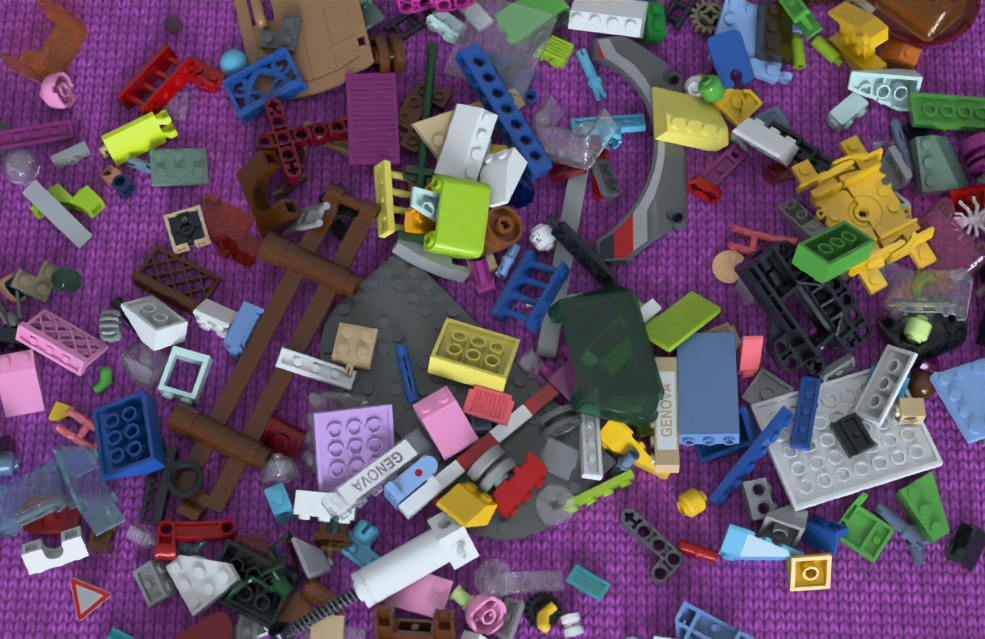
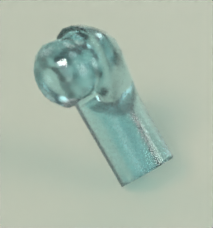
(192, 549)

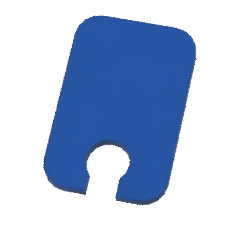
(730, 54)

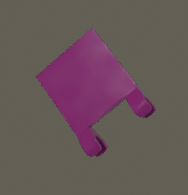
(564, 379)

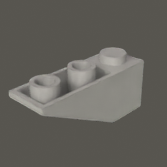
(801, 220)

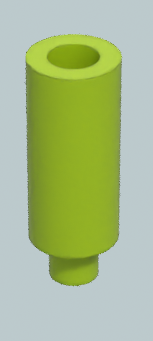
(827, 51)
(798, 52)

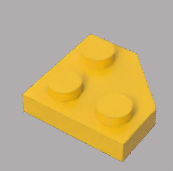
(738, 105)

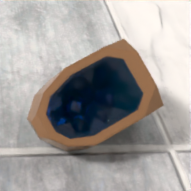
(9, 292)

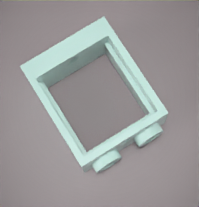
(192, 357)

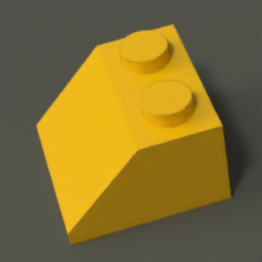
(468, 505)

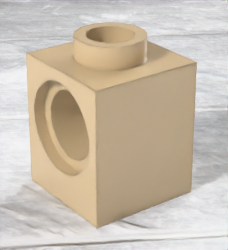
(910, 411)

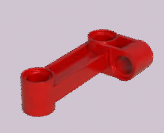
(190, 532)

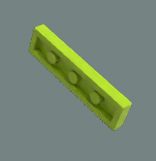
(605, 489)

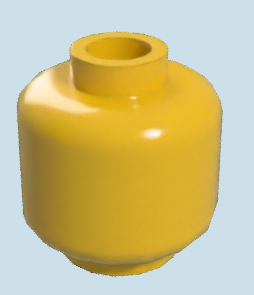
(691, 502)

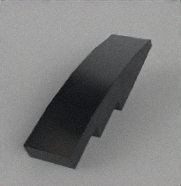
(806, 151)

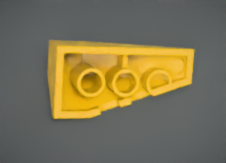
(618, 440)

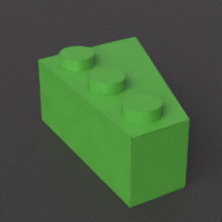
(924, 507)

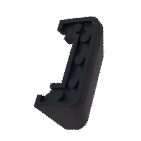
(944, 336)

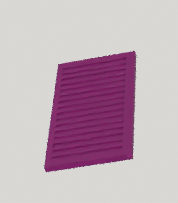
(372, 118)

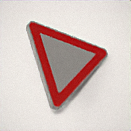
(87, 597)

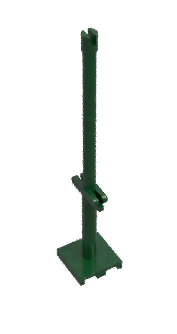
(421, 175)

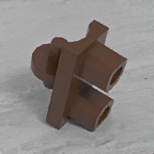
(332, 541)

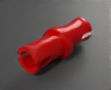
(697, 551)

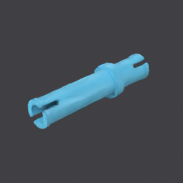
(593, 80)

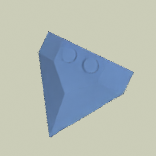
(697, 624)

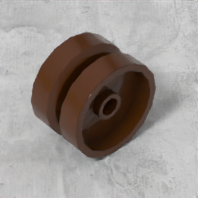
(388, 53)

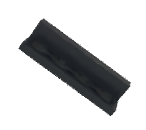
(163, 495)

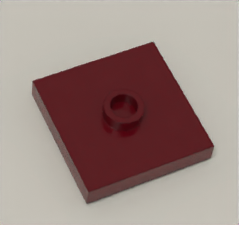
(283, 437)

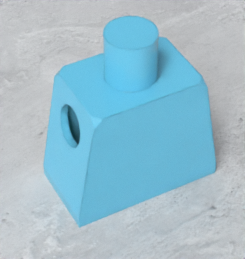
(280, 503)

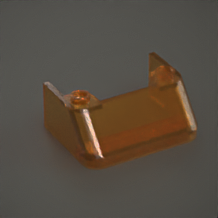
(923, 16)
(57, 50)

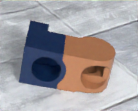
(118, 182)

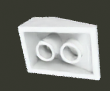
(502, 174)
(155, 322)

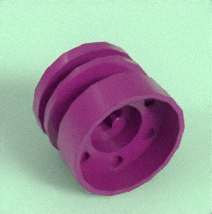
(974, 150)

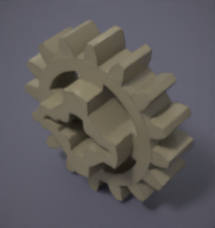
(701, 20)

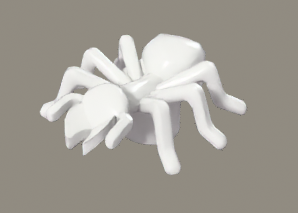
(973, 218)

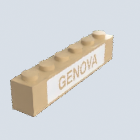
(666, 426)

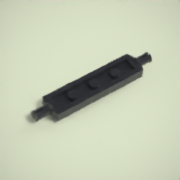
(582, 252)

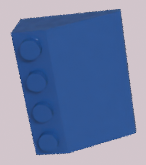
(129, 437)

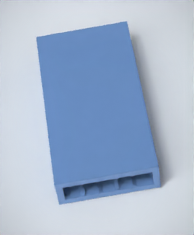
(708, 389)

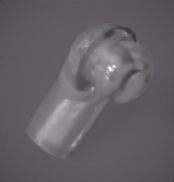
(884, 144)

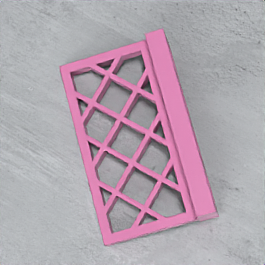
(56, 348)

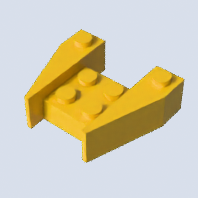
(858, 37)

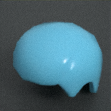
(232, 61)

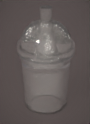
(141, 536)

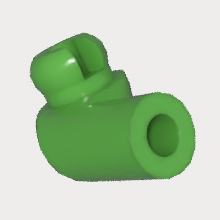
(105, 379)

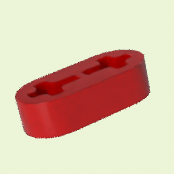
(704, 189)

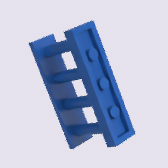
(516, 283)

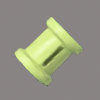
(460, 596)

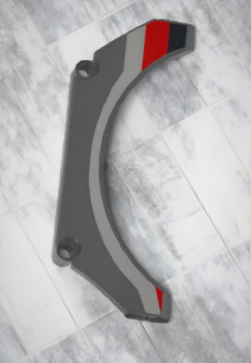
(666, 189)

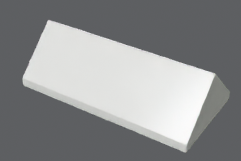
(884, 384)

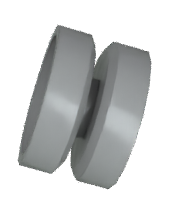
(492, 469)

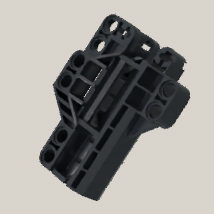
(825, 313)

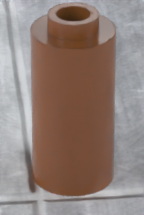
(319, 594)

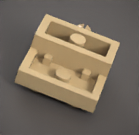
(354, 347)

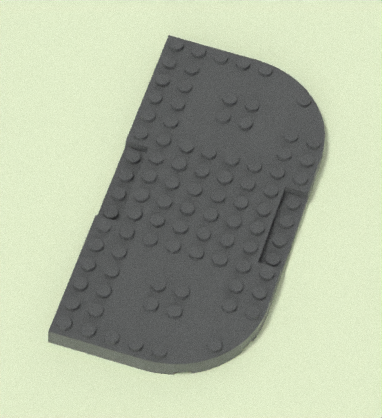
(411, 312)

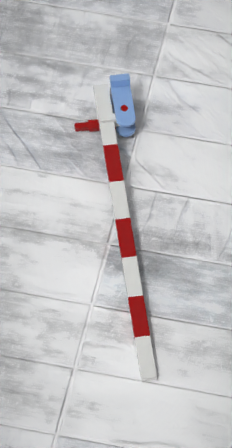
(420, 483)

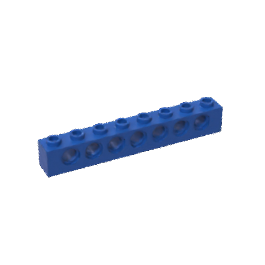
(484, 90)

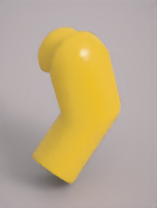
(543, 617)

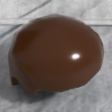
(920, 384)

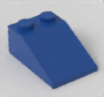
(747, 436)

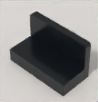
(966, 546)

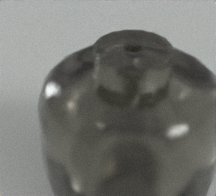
(172, 24)

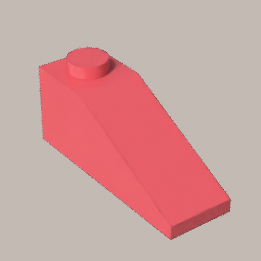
(748, 355)

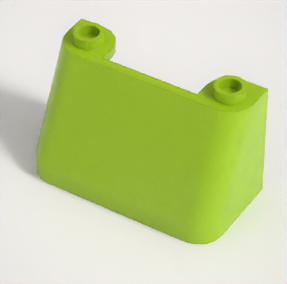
(460, 218)

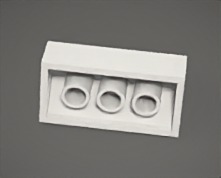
(609, 17)
(466, 142)

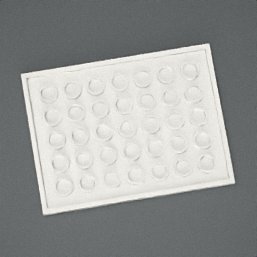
(825, 469)

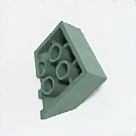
(935, 166)

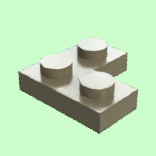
(35, 286)

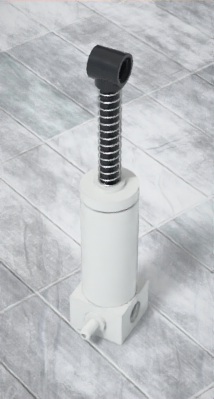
(441, 544)

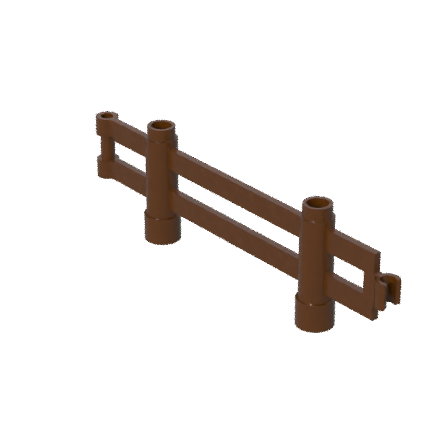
(300, 262)

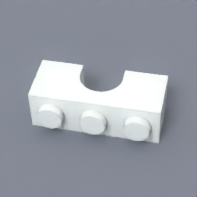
(39, 557)

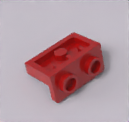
(207, 77)
(965, 195)

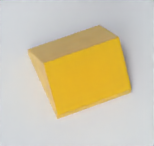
(809, 572)

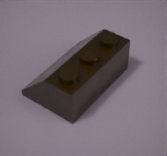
(773, 33)

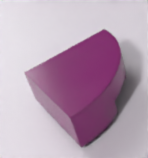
(931, 365)

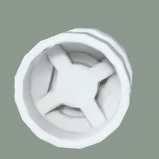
(572, 624)

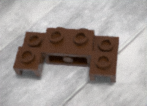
(411, 113)
(390, 627)

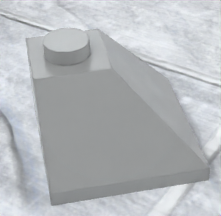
(784, 526)
(312, 559)

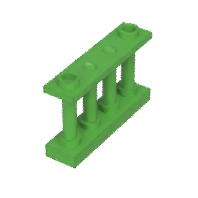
(802, 17)

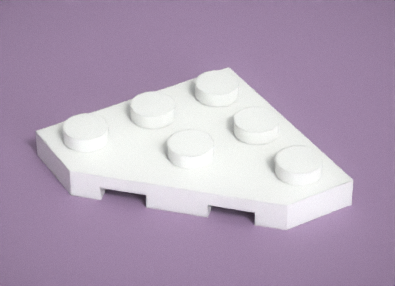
(201, 581)

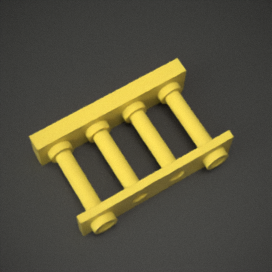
(384, 196)

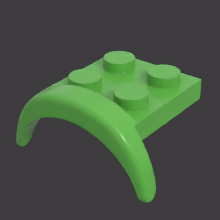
(865, 531)

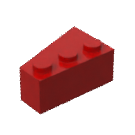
(519, 486)

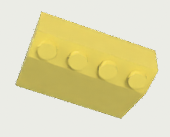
(688, 121)
(473, 355)

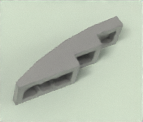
(57, 214)
(430, 262)

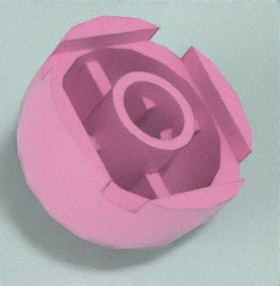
(57, 91)
(485, 613)

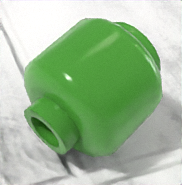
(711, 88)

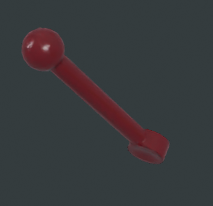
(289, 542)

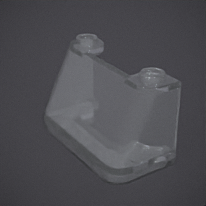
(929, 293)

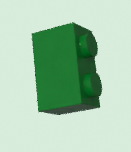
(655, 24)

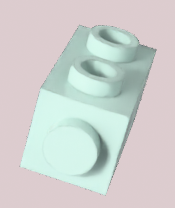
(843, 114)

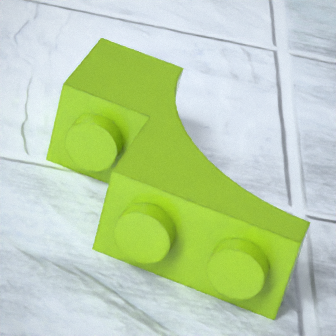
(84, 201)

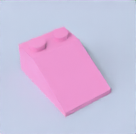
(21, 383)
(445, 422)
(422, 596)

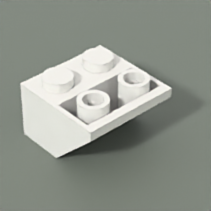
(214, 317)

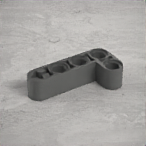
(647, 542)

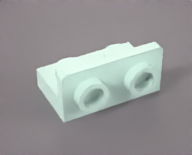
(445, 25)

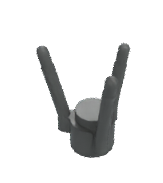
(10, 318)

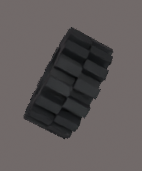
(537, 599)

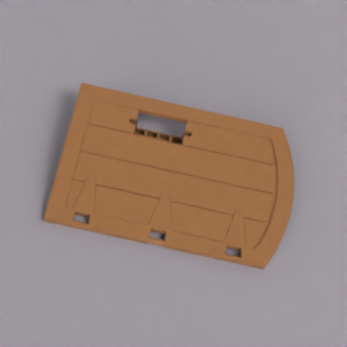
(325, 46)

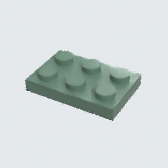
(178, 167)

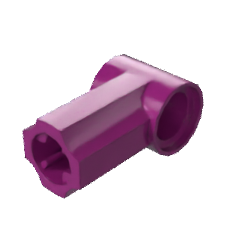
(482, 281)

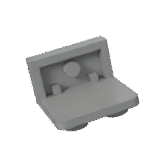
(895, 169)

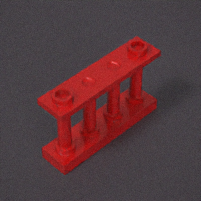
(149, 74)

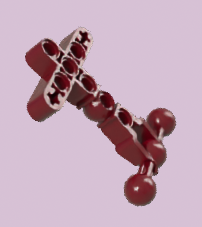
(292, 142)

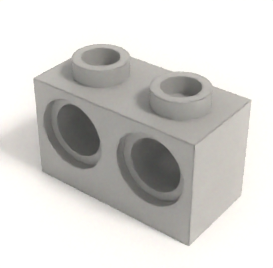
(752, 500)

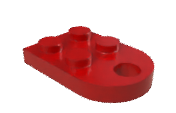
(54, 522)

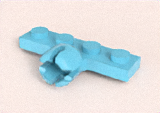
(625, 124)
(362, 539)

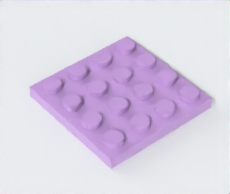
(349, 441)

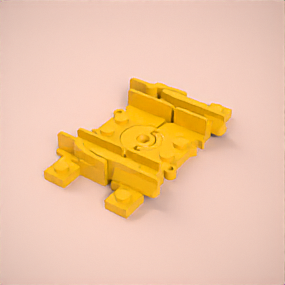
(865, 193)

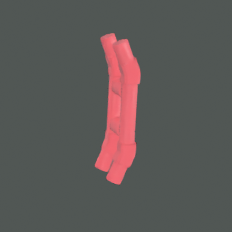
(755, 235)
(77, 439)

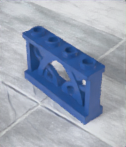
(249, 76)

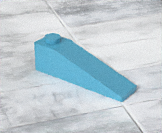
(743, 545)

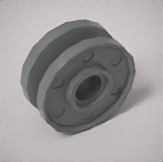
(560, 421)

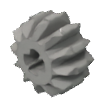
(110, 325)

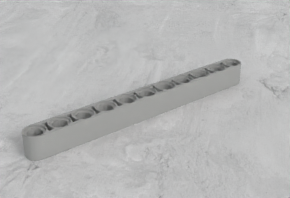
(571, 215)

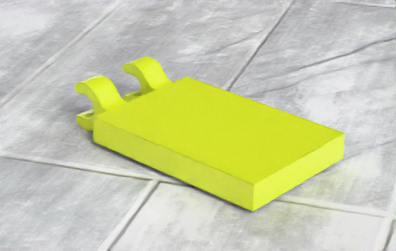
(139, 136)

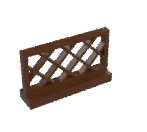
(164, 291)

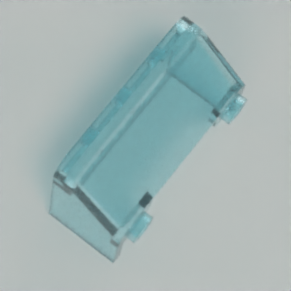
(87, 487)

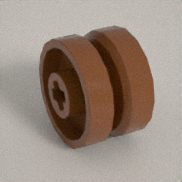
(502, 228)

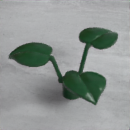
(279, 581)

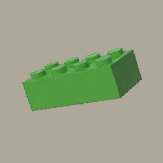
(833, 251)

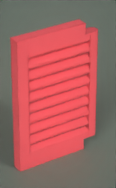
(489, 405)

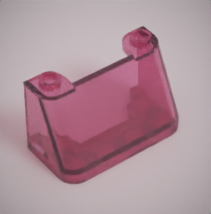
(949, 241)

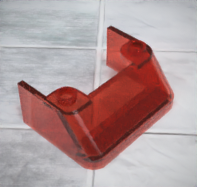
(229, 231)

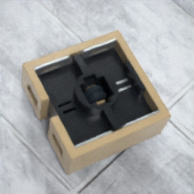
(187, 229)

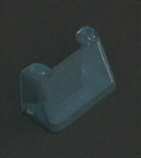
(32, 498)

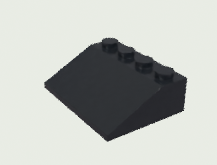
(254, 599)

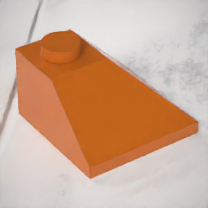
(899, 54)

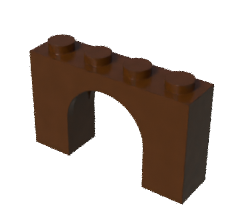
(253, 181)

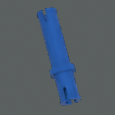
(412, 395)

